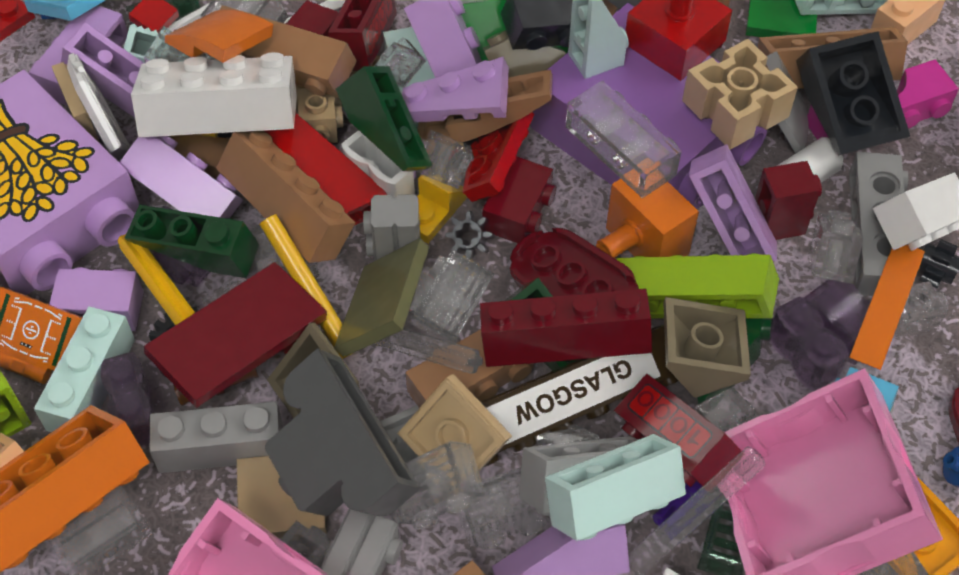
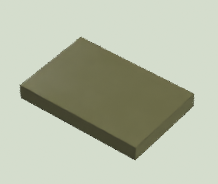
(382, 298)

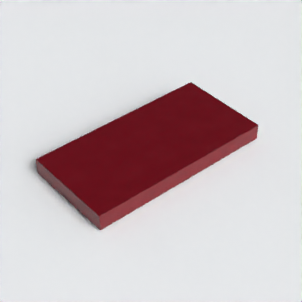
(234, 334)

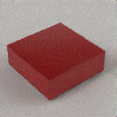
(153, 14)

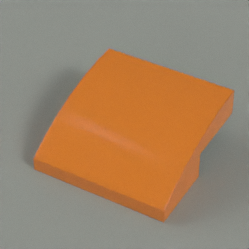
(221, 34)

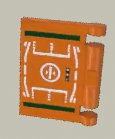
(33, 335)

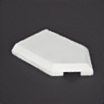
(97, 108)

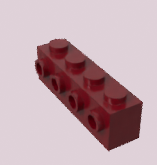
(566, 327)

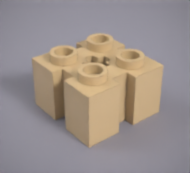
(739, 93)

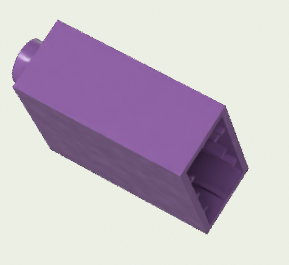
(648, 92)

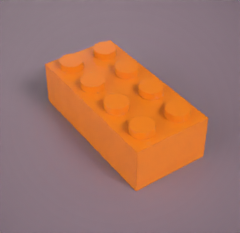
(62, 479)

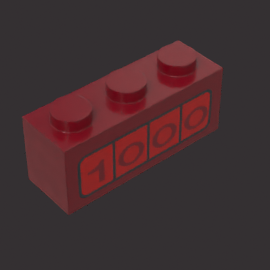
(362, 27)
(657, 411)

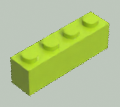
(719, 280)

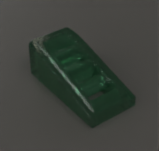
(715, 561)

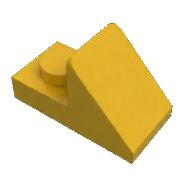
(436, 205)

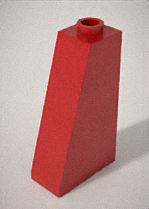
(329, 167)

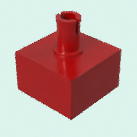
(677, 32)

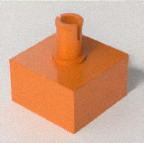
(649, 226)

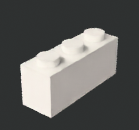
(921, 213)

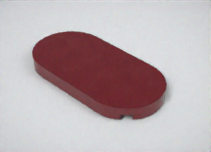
(568, 265)

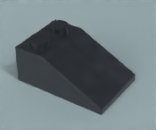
(853, 93)

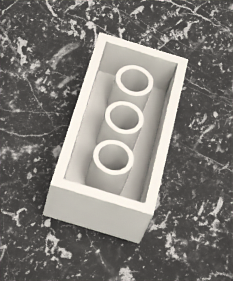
(214, 95)

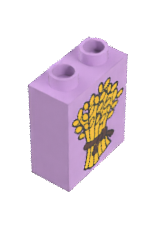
(56, 189)

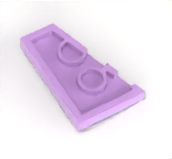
(463, 92)

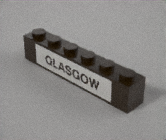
(574, 391)

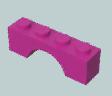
(922, 92)

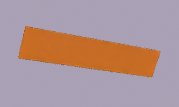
(886, 306)

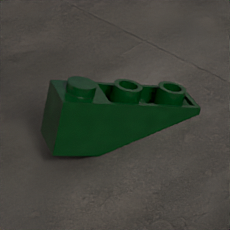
(196, 239)

